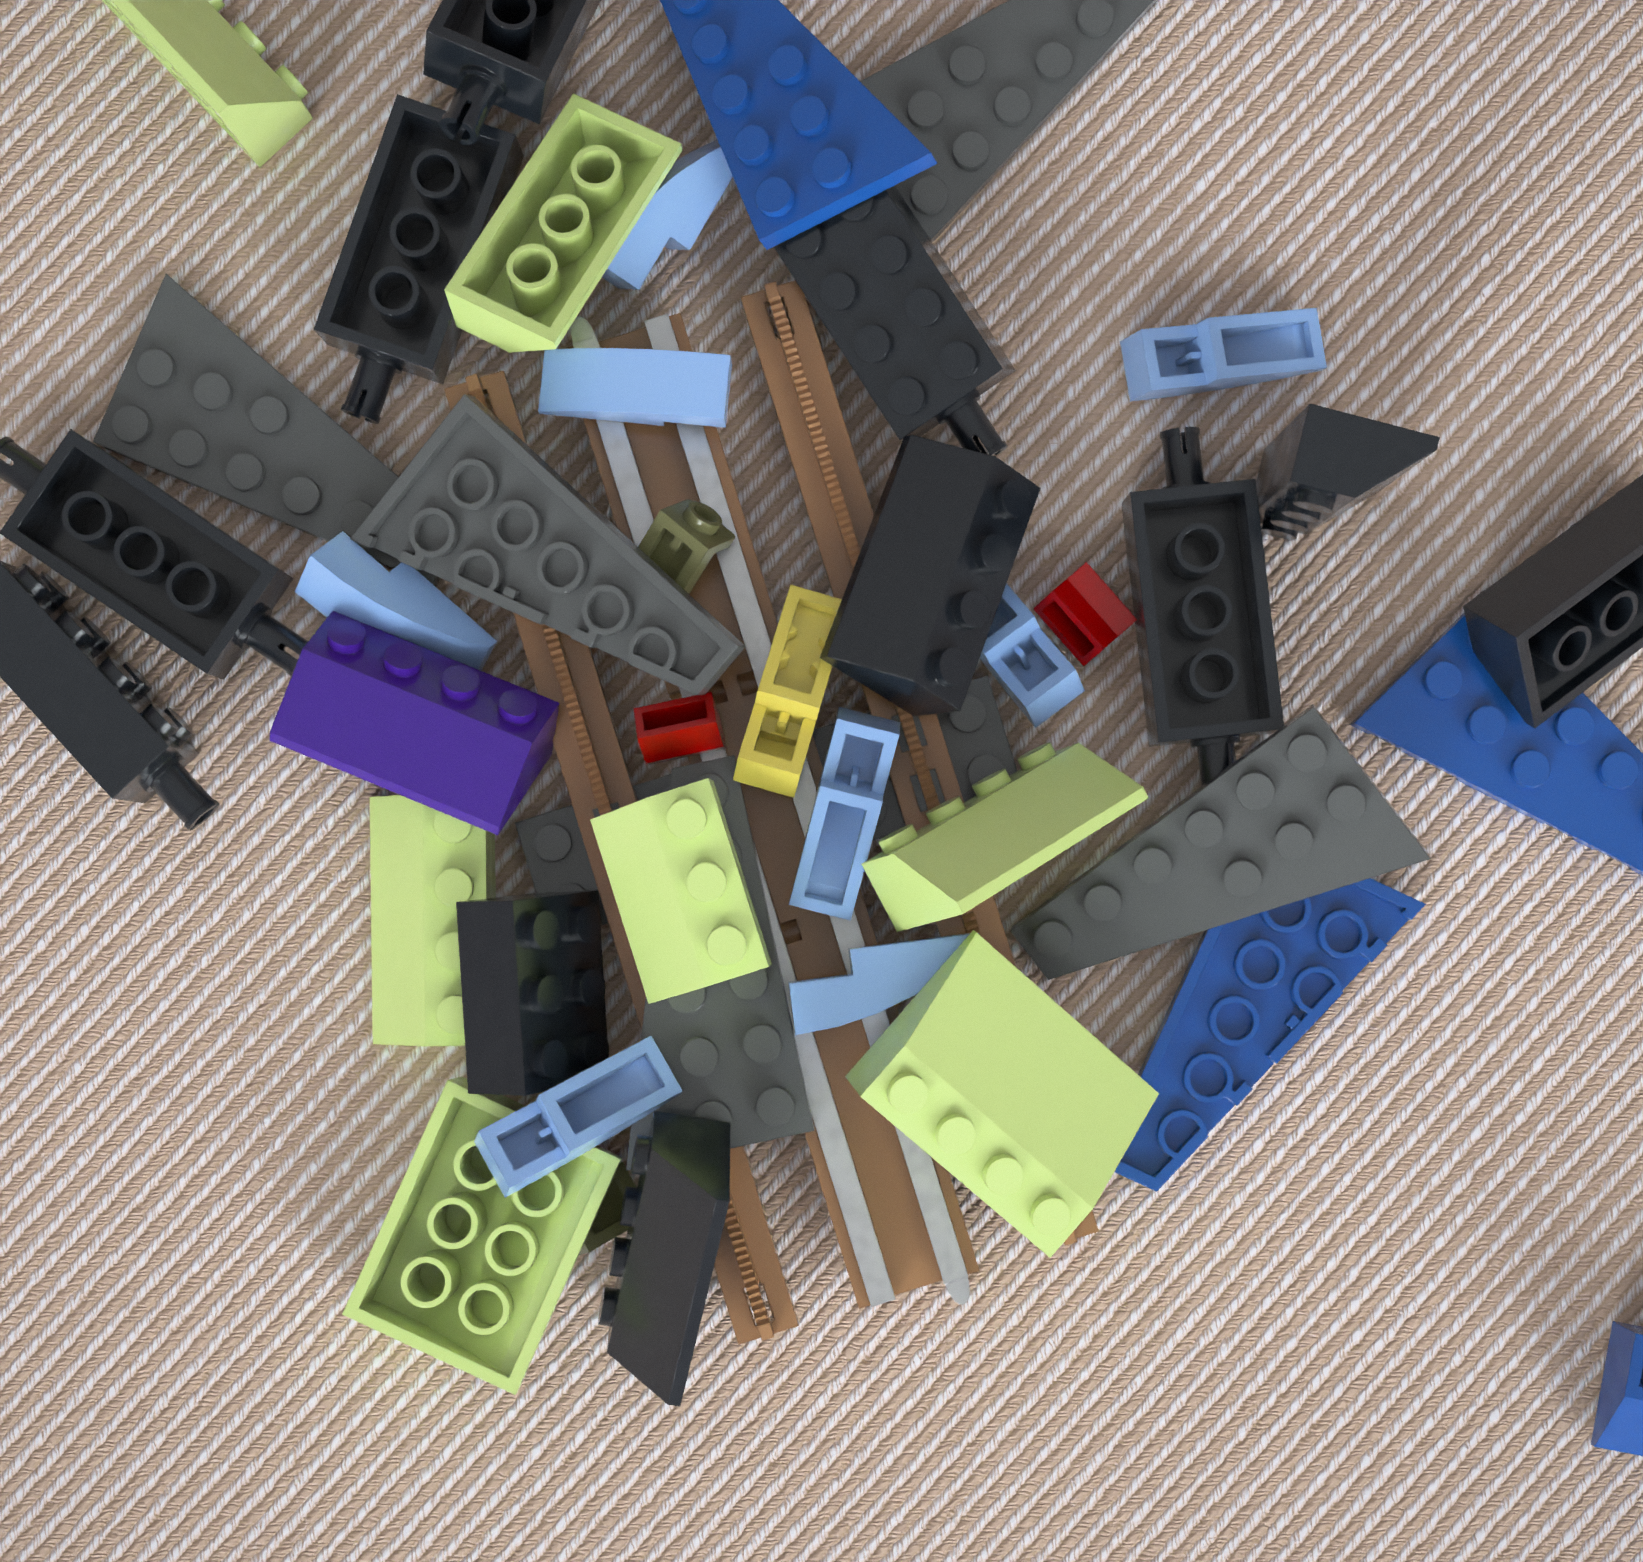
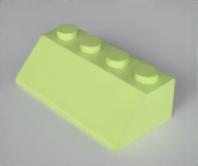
(559, 228)
(998, 834)
(418, 873)

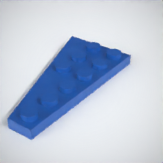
(789, 115)
(1564, 773)
(1246, 1005)

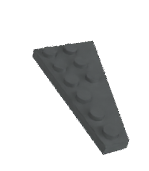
(991, 88)
(236, 427)
(520, 536)
(1253, 838)
(734, 1038)

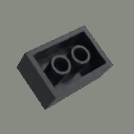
(531, 990)

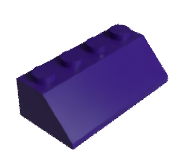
(415, 722)

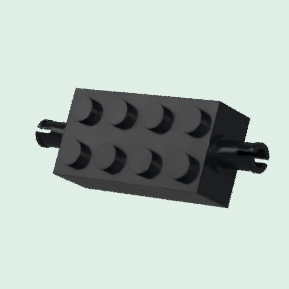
(502, 56)
(405, 244)
(901, 319)
(147, 556)
(1201, 608)
(93, 700)

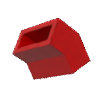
(1085, 614)
(679, 728)

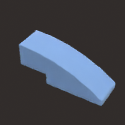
(673, 214)
(1222, 353)
(636, 385)
(398, 602)
(1028, 662)
(845, 813)
(877, 981)
(577, 1116)

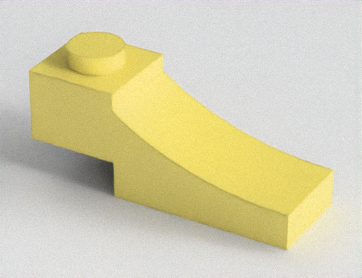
(788, 695)

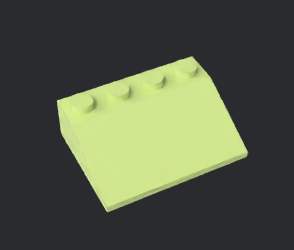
(221, 70)
(1006, 1093)
(462, 1263)

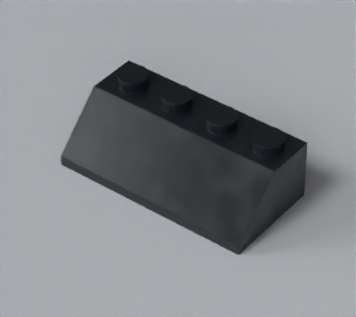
(1330, 465)
(930, 575)
(1565, 610)
(667, 1250)

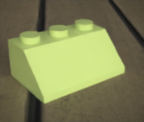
(680, 891)

